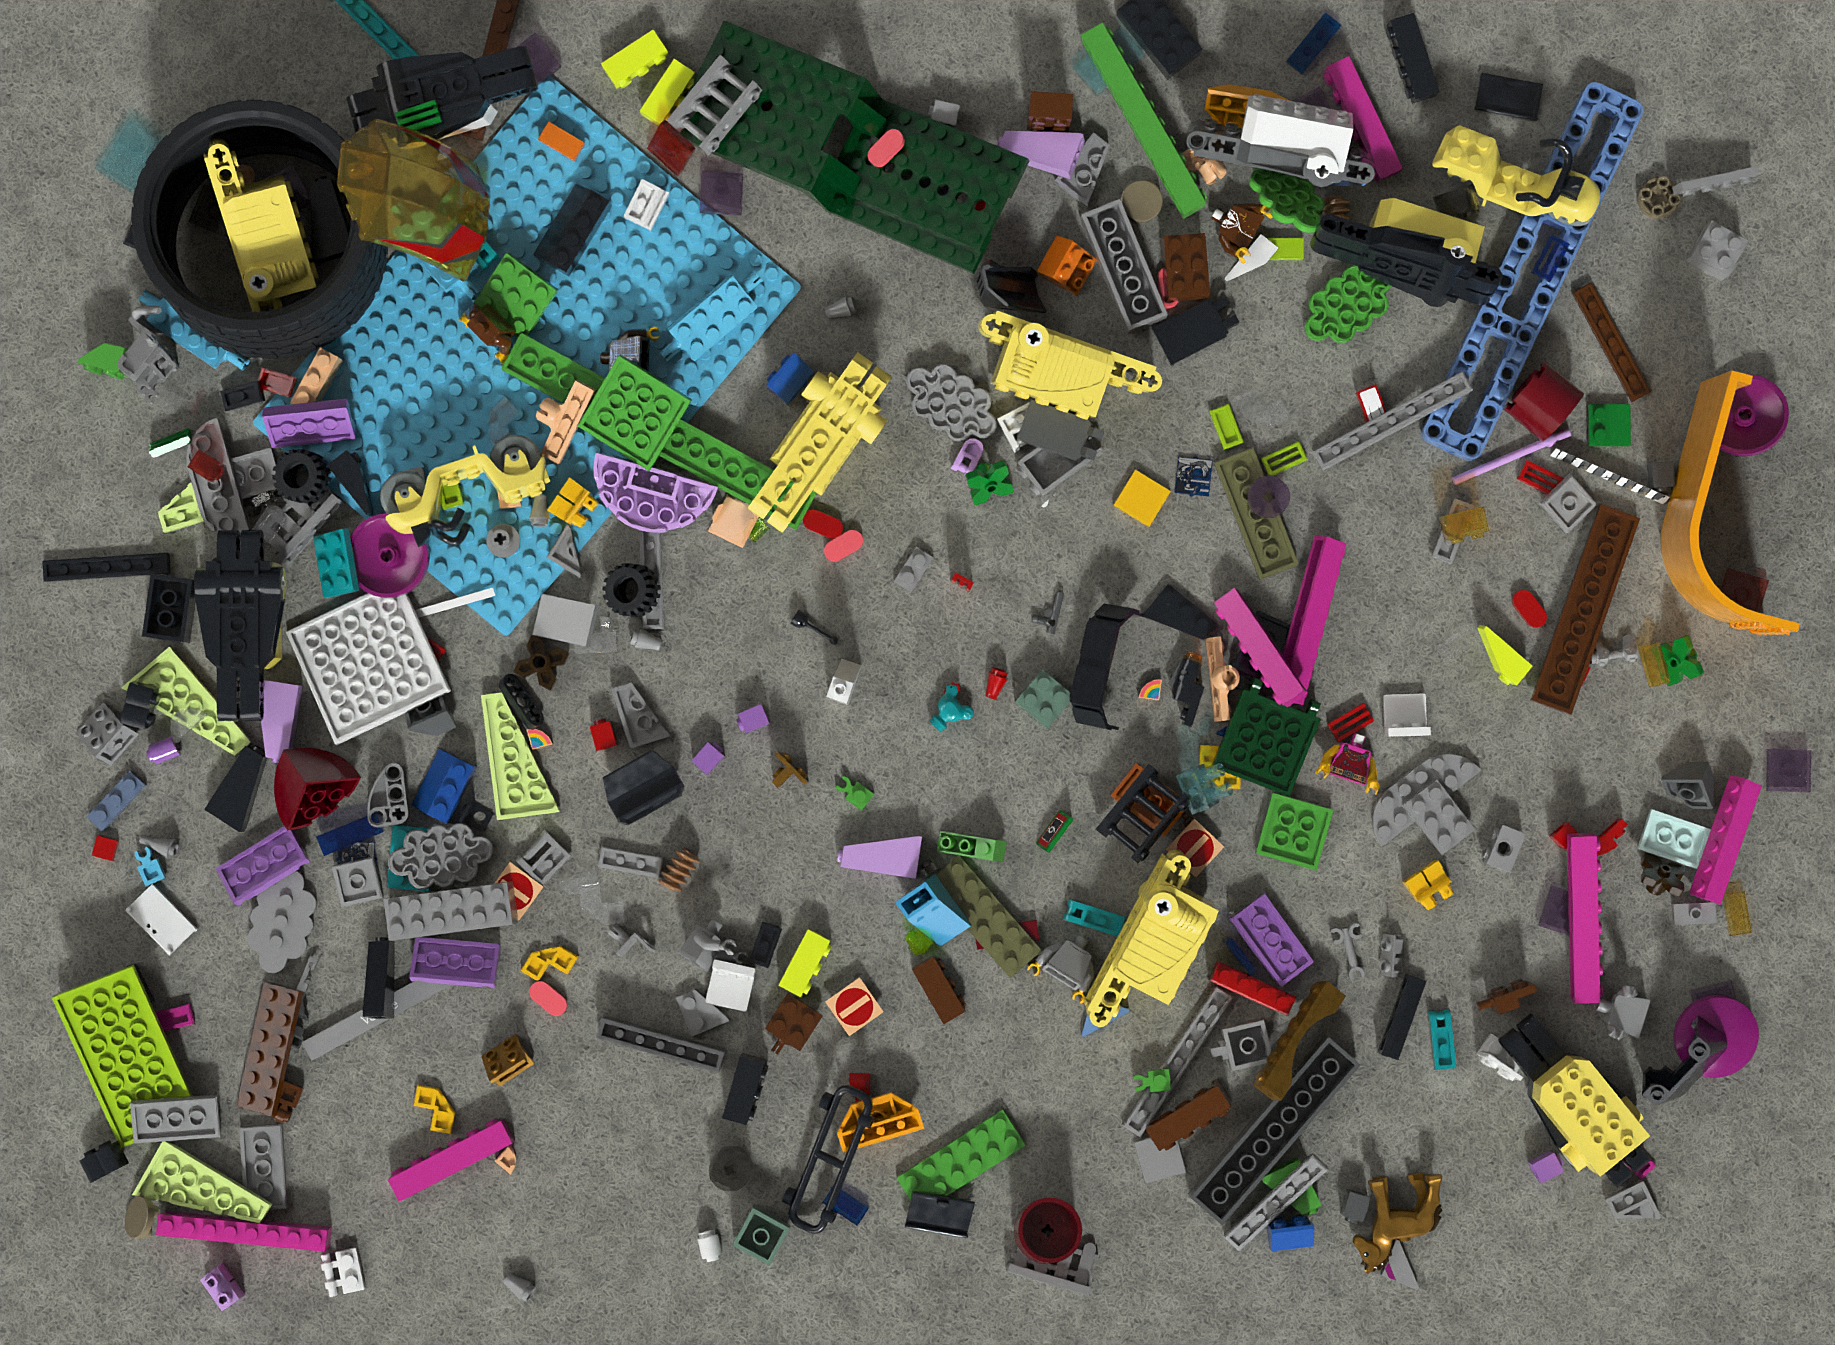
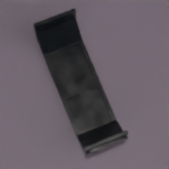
(1095, 664)

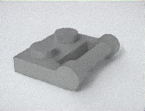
(548, 863)

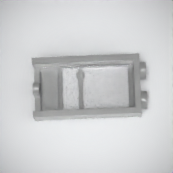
(1048, 469)

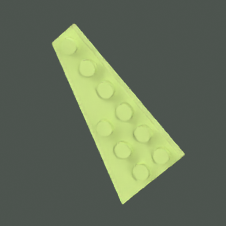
(183, 690)
(515, 775)
(191, 1183)

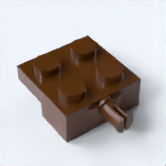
(1506, 999)
(792, 1023)

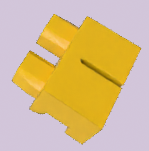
(569, 512)
(1437, 882)

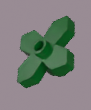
(989, 480)
(1681, 660)

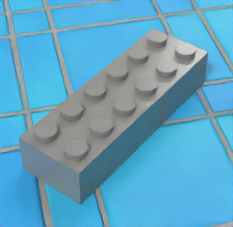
(1123, 266)
(450, 911)

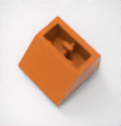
(1066, 265)

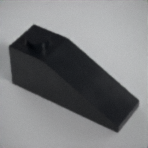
(352, 477)

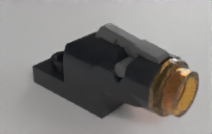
(1185, 687)

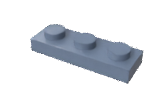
(116, 800)

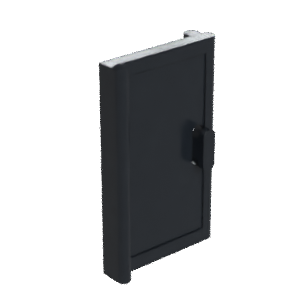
(1515, 100)
(939, 1216)

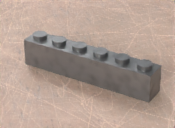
(661, 1044)

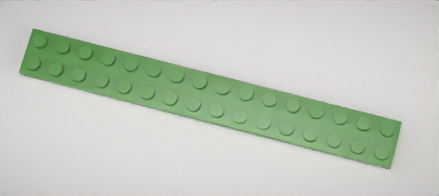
(686, 447)

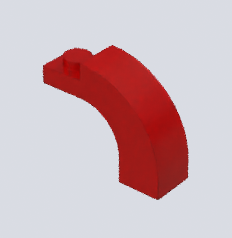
(1607, 843)

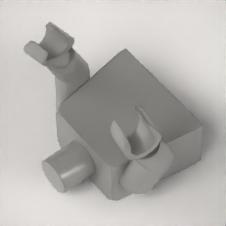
(705, 946)
(1624, 1012)

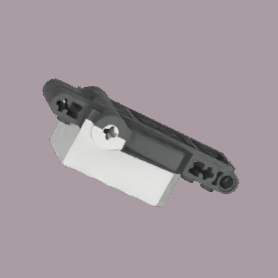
(1288, 140)

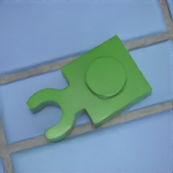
(857, 794)
(1157, 1080)

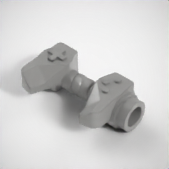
(1602, 654)

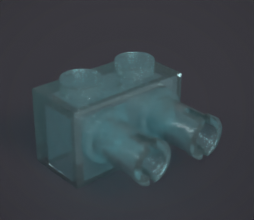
(1198, 785)

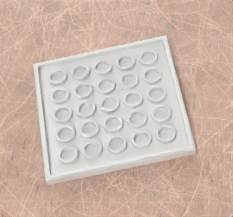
(367, 663)

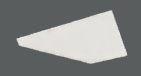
(1260, 253)

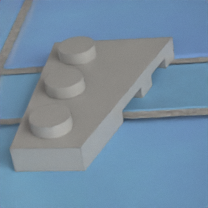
(1086, 170)
(636, 717)

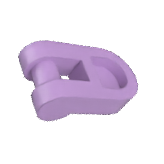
(972, 450)

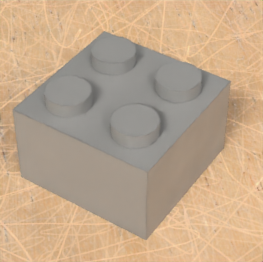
(1716, 250)

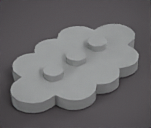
(951, 402)
(440, 855)
(282, 922)

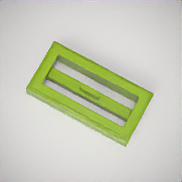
(1268, 466)

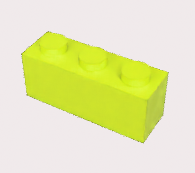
(635, 59)
(668, 92)
(805, 963)

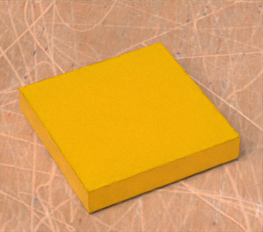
(1142, 498)

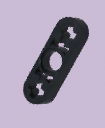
(520, 710)

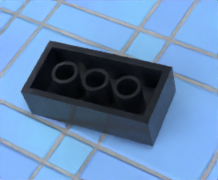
(1159, 34)

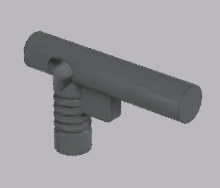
(1050, 614)

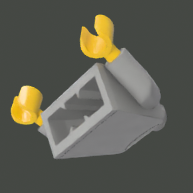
(1068, 964)

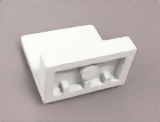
(1405, 715)
(730, 985)
(1495, 1056)

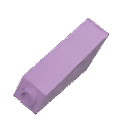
(1046, 150)
(280, 717)
(889, 857)

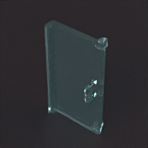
(1089, 72)

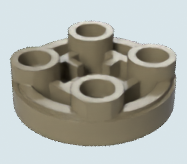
(1658, 198)
(1142, 201)
(140, 1217)

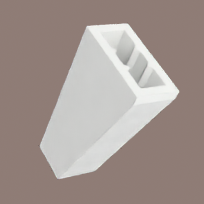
(844, 681)

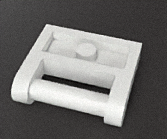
(1011, 425)

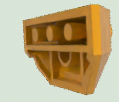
(1230, 101)
(892, 1119)

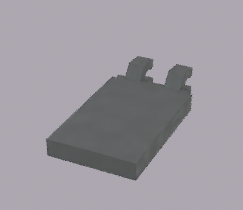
(1058, 432)

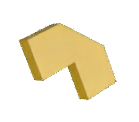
(1206, 756)
(556, 956)
(443, 1114)

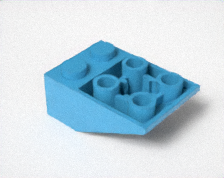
(933, 911)

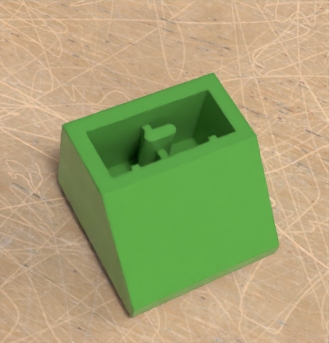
(105, 360)

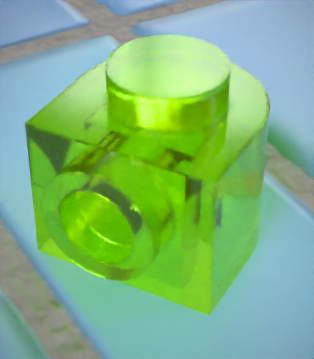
(918, 941)

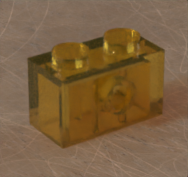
(1464, 524)

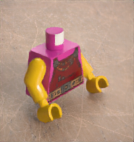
(1351, 763)

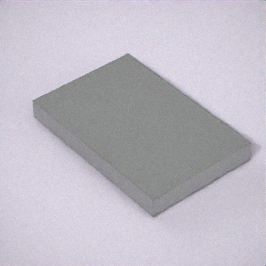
(565, 620)

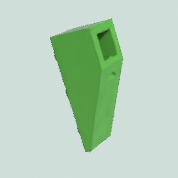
(971, 846)

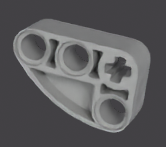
(381, 801)

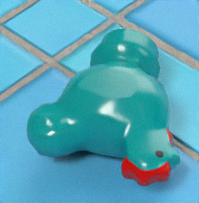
(950, 709)

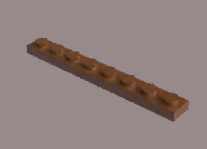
(496, 42)

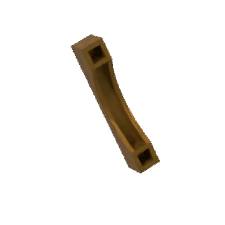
(1277, 1074)

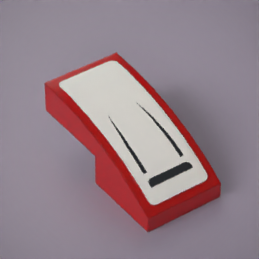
(1370, 403)

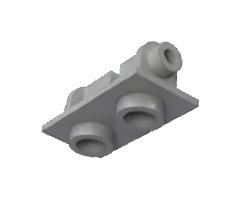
(1390, 947)

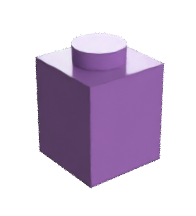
(752, 719)
(708, 757)
(1546, 1166)

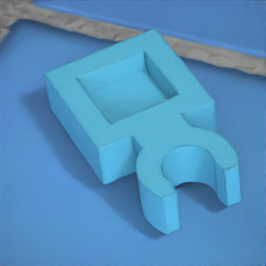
(150, 870)

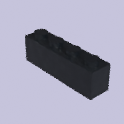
(1412, 58)

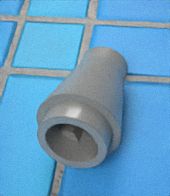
(841, 308)
(539, 515)
(645, 640)
(520, 1287)

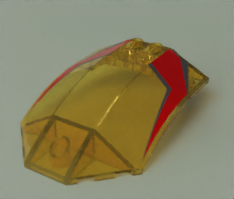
(415, 195)

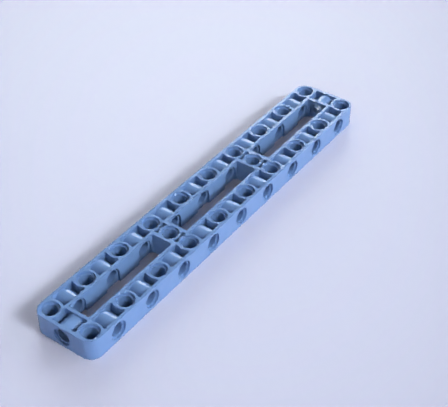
(1613, 105)

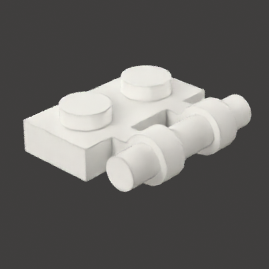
(349, 1269)

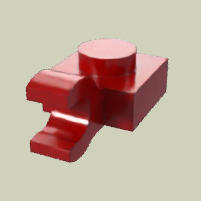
(860, 1081)

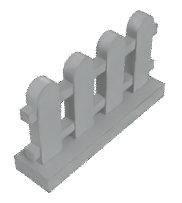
(313, 521)
(1061, 1270)

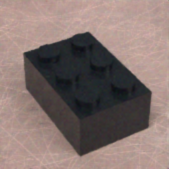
(169, 609)
(745, 1089)

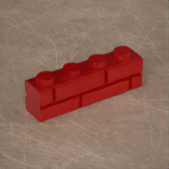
(1252, 988)

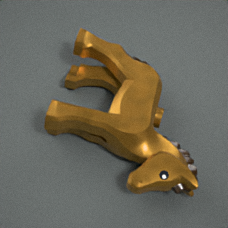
(1399, 1222)

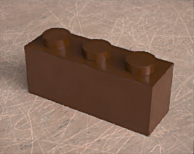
(939, 989)

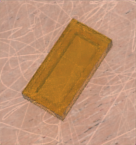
(1654, 664)
(1737, 913)

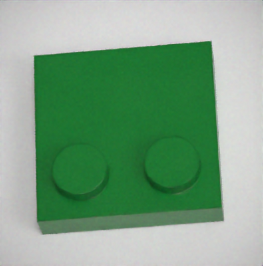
(1608, 425)

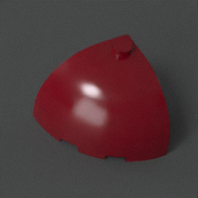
(311, 785)

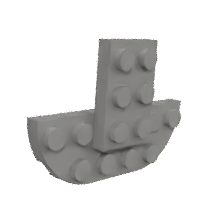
(242, 479)
(1425, 799)

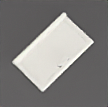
(164, 920)

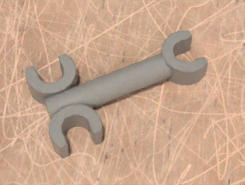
(1345, 935)

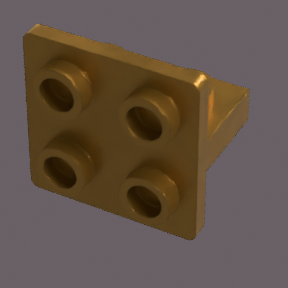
(782, 774)
(506, 1061)

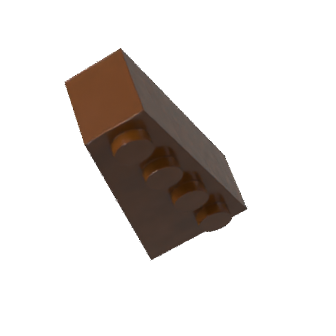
(1189, 1116)

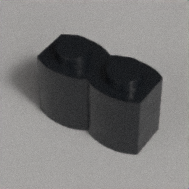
(140, 705)
(104, 1161)

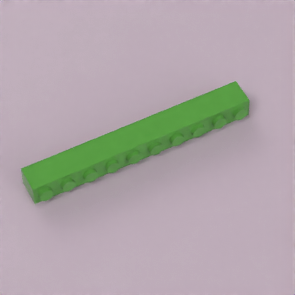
(1143, 121)

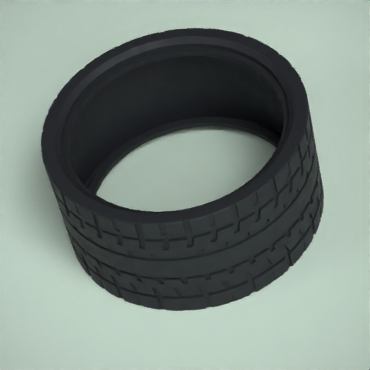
(179, 169)

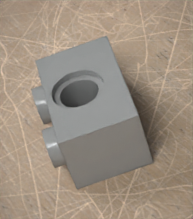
(1513, 841)

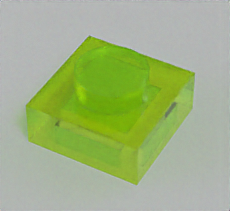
(758, 530)

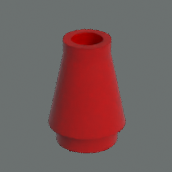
(996, 680)

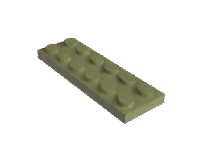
(1263, 537)
(989, 919)

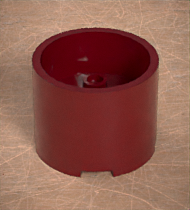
(1543, 401)
(1062, 1221)

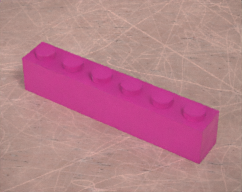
(1367, 127)
(1260, 647)
(1725, 839)
(451, 1159)

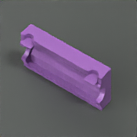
(309, 423)
(262, 865)
(1271, 940)
(455, 962)

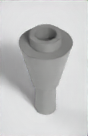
(164, 846)

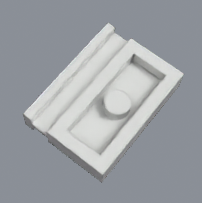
(646, 205)

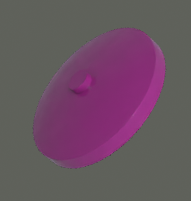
(1755, 418)
(386, 560)
(1729, 1018)

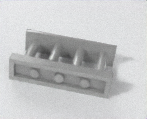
(701, 91)

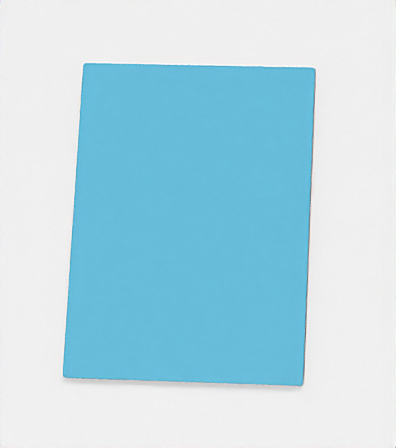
(428, 382)

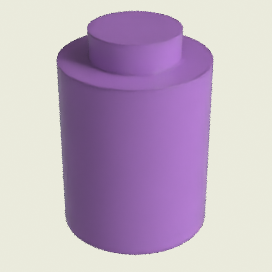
(163, 750)

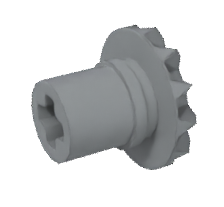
(503, 540)

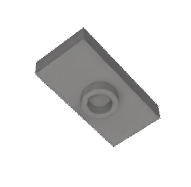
(1694, 913)

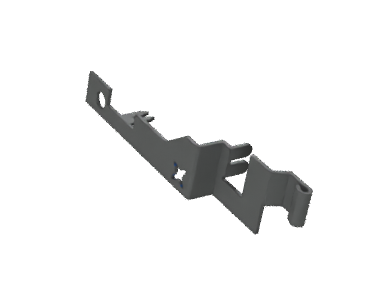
(302, 986)

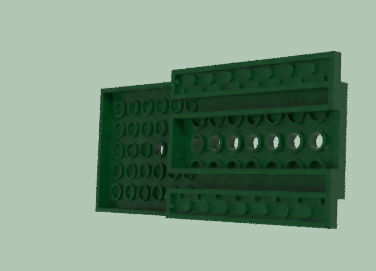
(791, 136)

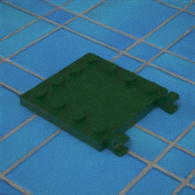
(1267, 740)

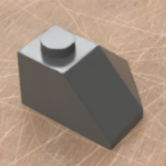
(431, 718)
(1691, 783)

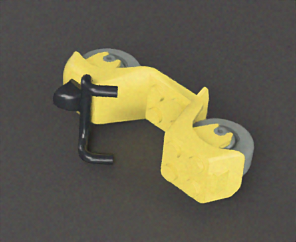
(1475, 160)
(415, 504)

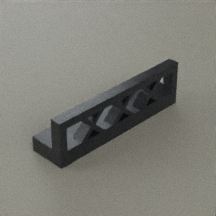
(1401, 1017)

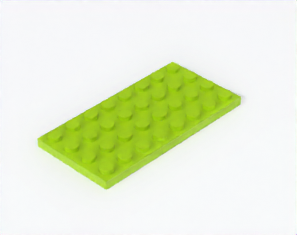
(120, 1046)

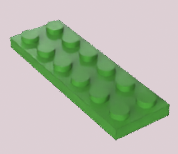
(963, 1158)

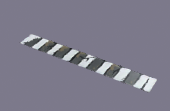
(1612, 477)

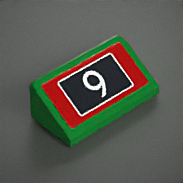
(1054, 831)

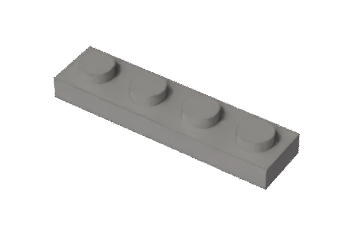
(1708, 183)

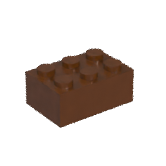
(1049, 112)
(1185, 267)

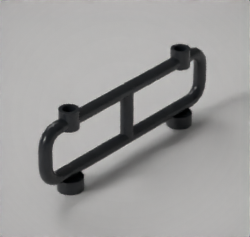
(792, 1196)

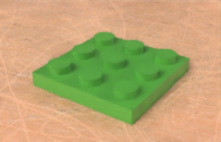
(517, 294)
(1294, 831)

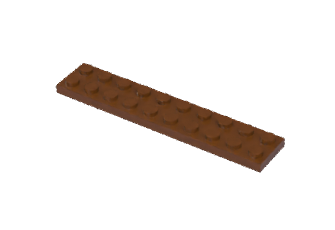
(1585, 609)

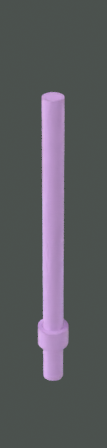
(1550, 441)

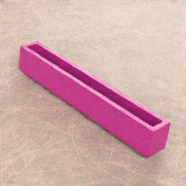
(1313, 607)
(1583, 917)
(243, 1232)

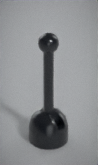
(801, 620)

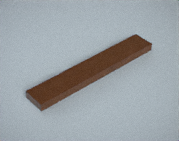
(1611, 342)

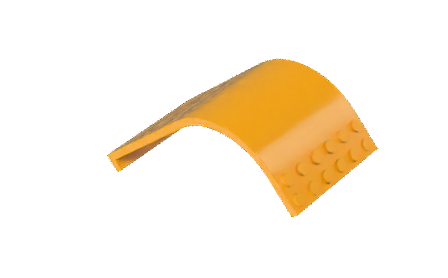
(1685, 508)

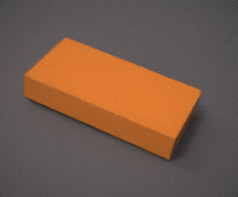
(561, 141)

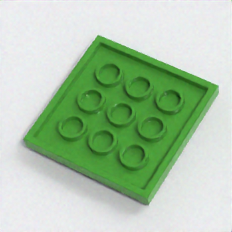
(634, 412)

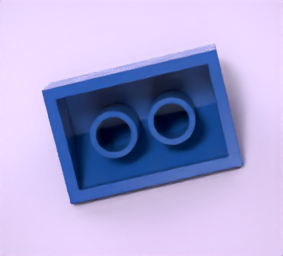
(444, 786)

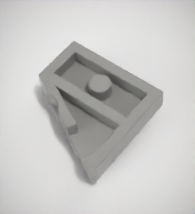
(699, 1014)
(1632, 1203)

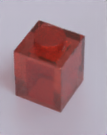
(206, 466)

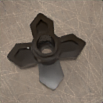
(552, 659)
(1661, 876)

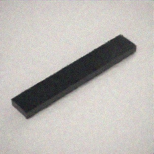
(106, 567)

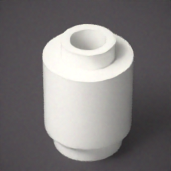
(709, 1245)

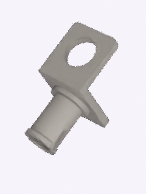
(628, 941)

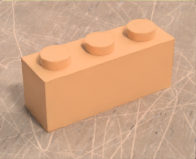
(317, 378)

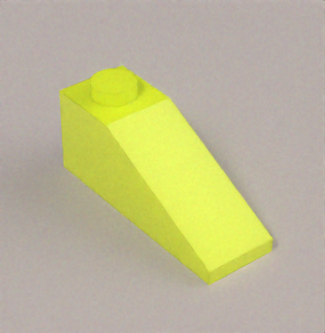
(1504, 659)

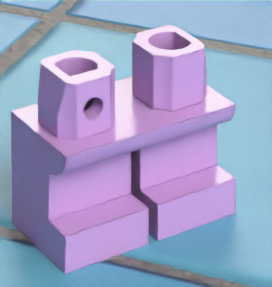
(220, 1288)

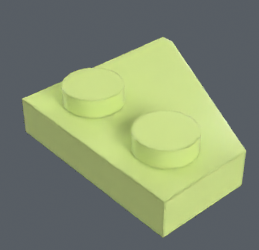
(181, 511)

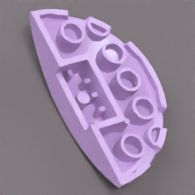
(652, 498)

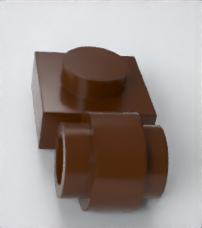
(290, 1097)

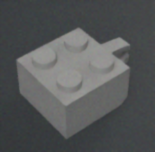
(1243, 1044)

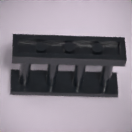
(1136, 794)

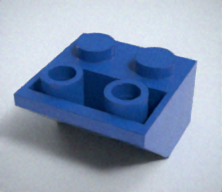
(789, 378)
(1290, 1233)

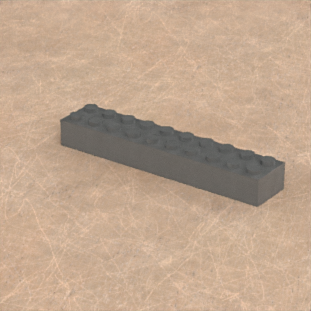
(1273, 1130)

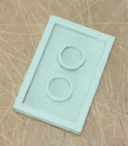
(1673, 838)

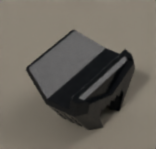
(1009, 288)
(641, 787)

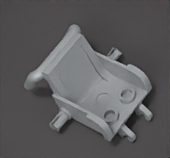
(146, 359)

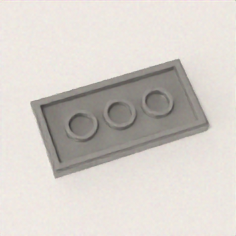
(175, 1118)
(264, 1163)

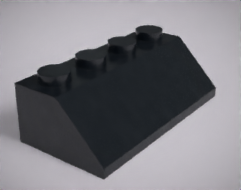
(573, 229)

